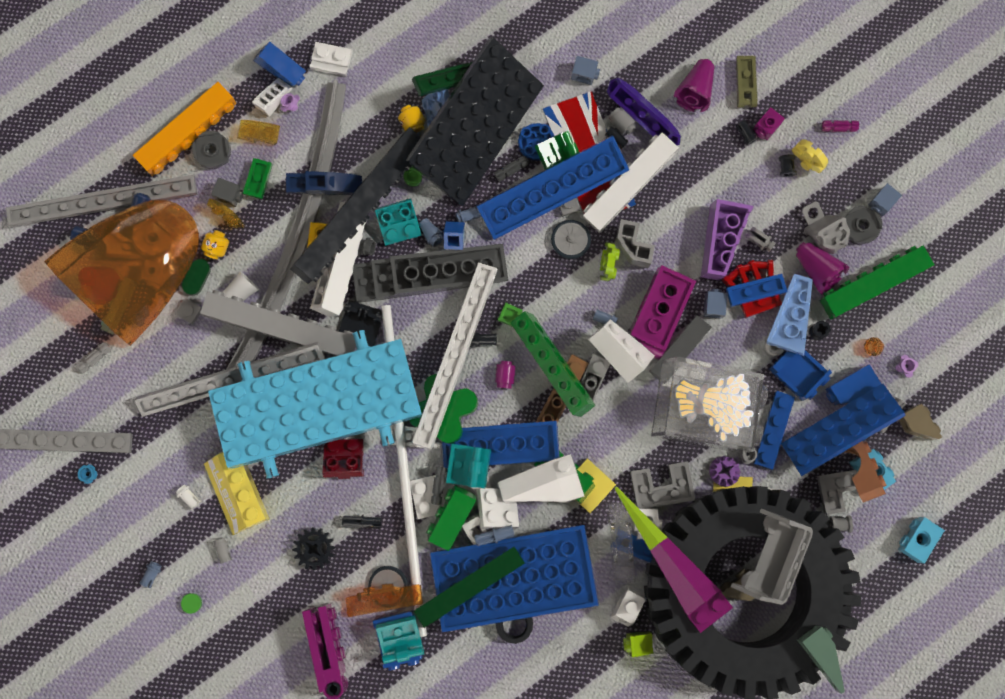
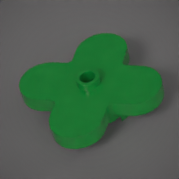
(462, 403)

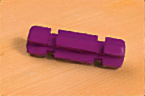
(840, 126)

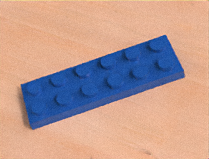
(843, 429)
(511, 442)

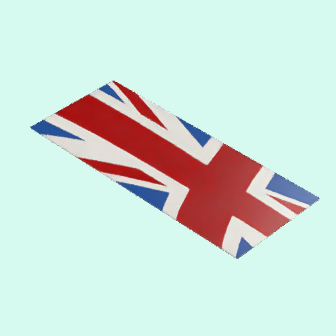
(586, 128)

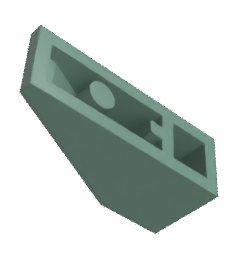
(823, 652)

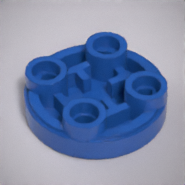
(531, 136)

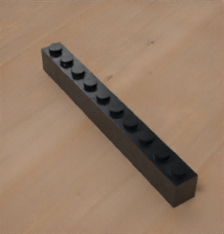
(355, 209)

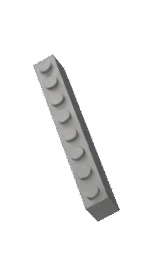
(276, 325)

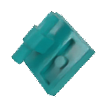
(398, 221)
(468, 466)
(400, 640)

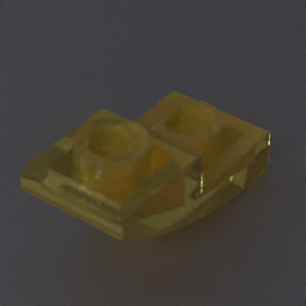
(258, 131)
(228, 215)

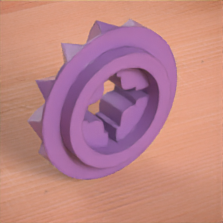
(723, 479)

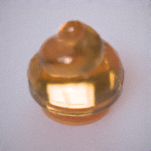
(873, 346)

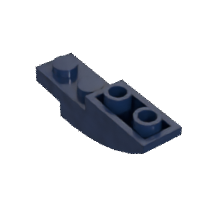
(322, 183)

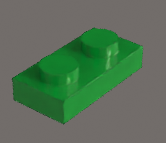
(257, 178)

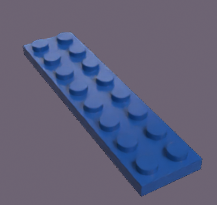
(553, 187)

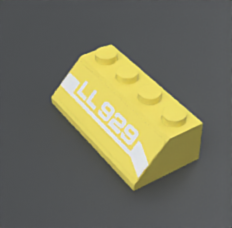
(236, 494)

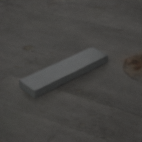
(685, 343)

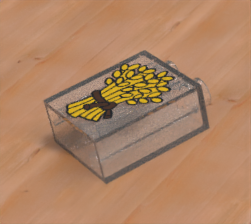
(709, 405)

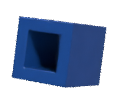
(454, 235)

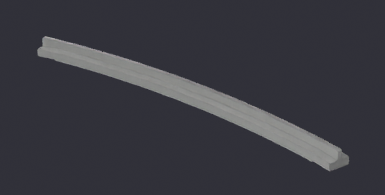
(306, 213)

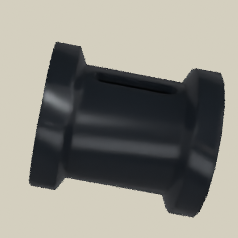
(787, 165)
(819, 325)

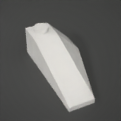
(547, 482)

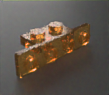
(383, 599)

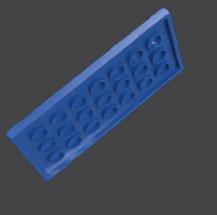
(551, 581)

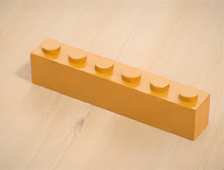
(185, 129)

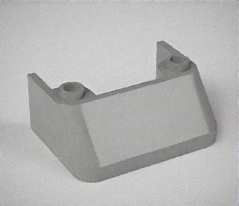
(778, 561)

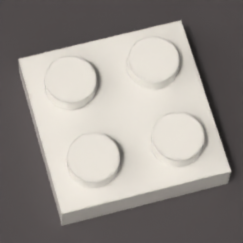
(494, 511)

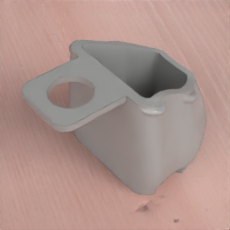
(827, 231)

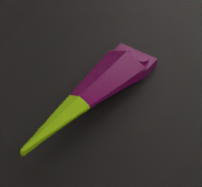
(694, 590)

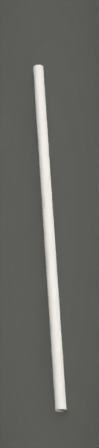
(405, 481)

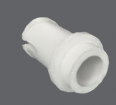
(187, 496)

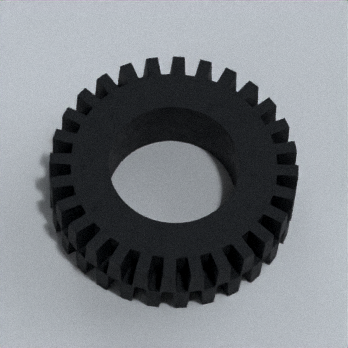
(822, 595)

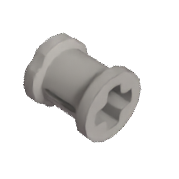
(842, 524)

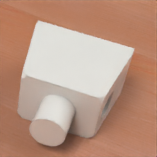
(628, 605)

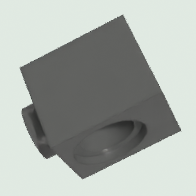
(227, 192)

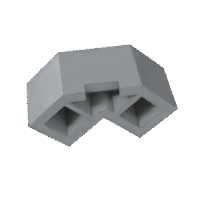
(635, 252)

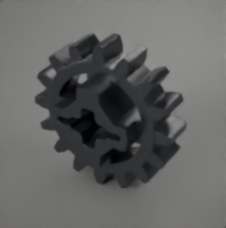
(324, 557)

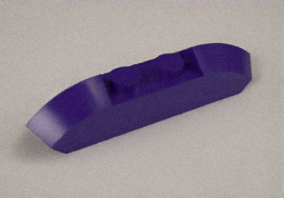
(642, 110)

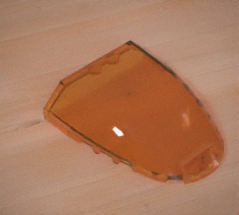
(129, 264)

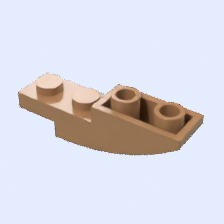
(555, 406)

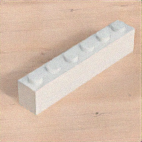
(630, 183)
(335, 279)

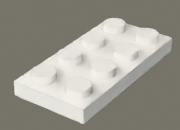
(422, 495)

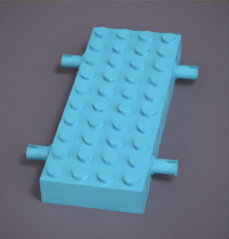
(314, 404)

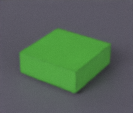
(509, 313)

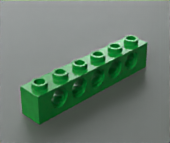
(552, 364)

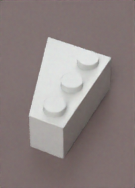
(621, 350)

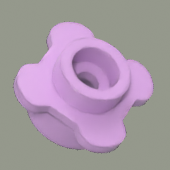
(289, 102)
(912, 365)

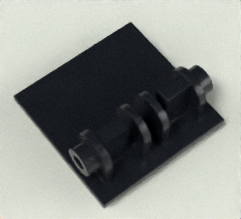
(362, 317)

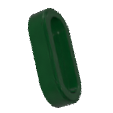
(196, 277)

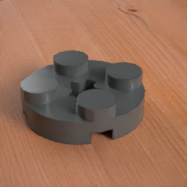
(203, 143)
(873, 222)

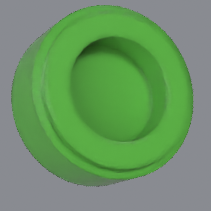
(412, 177)
(191, 603)

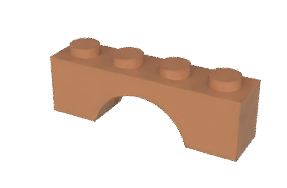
(866, 480)

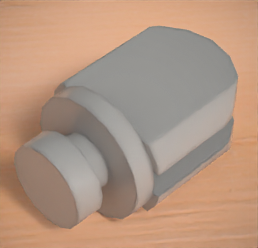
(769, 245)

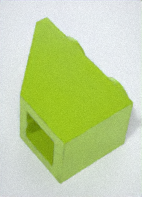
(638, 643)

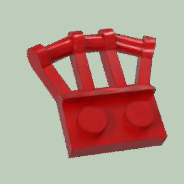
(759, 306)

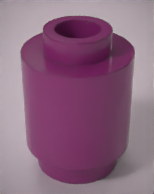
(505, 374)

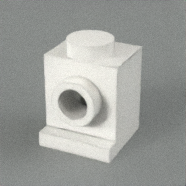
(470, 527)

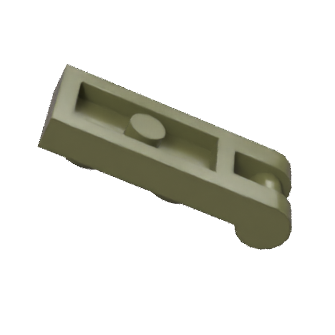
(746, 81)

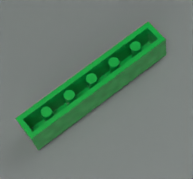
(873, 284)

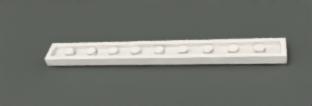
(454, 356)

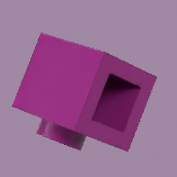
(768, 124)

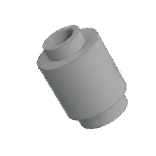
(622, 121)

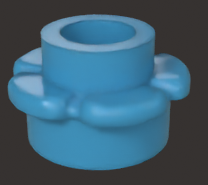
(82, 474)

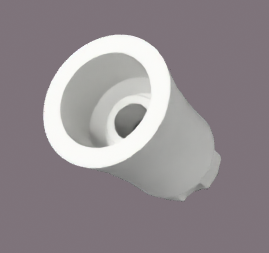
(240, 287)

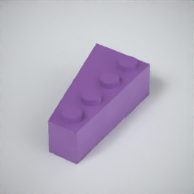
(723, 235)

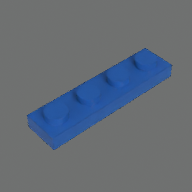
(774, 430)

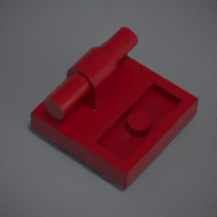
(343, 459)

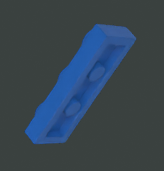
(756, 290)

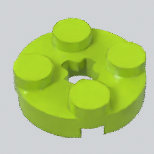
(608, 262)

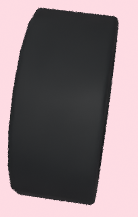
(515, 639)

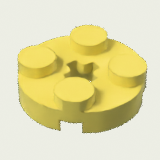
(810, 157)

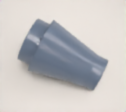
(432, 234)

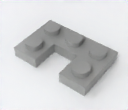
(678, 491)

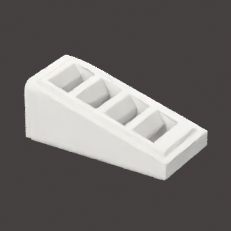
(270, 107)

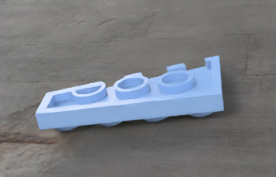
(791, 322)

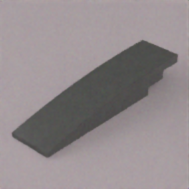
(425, 272)

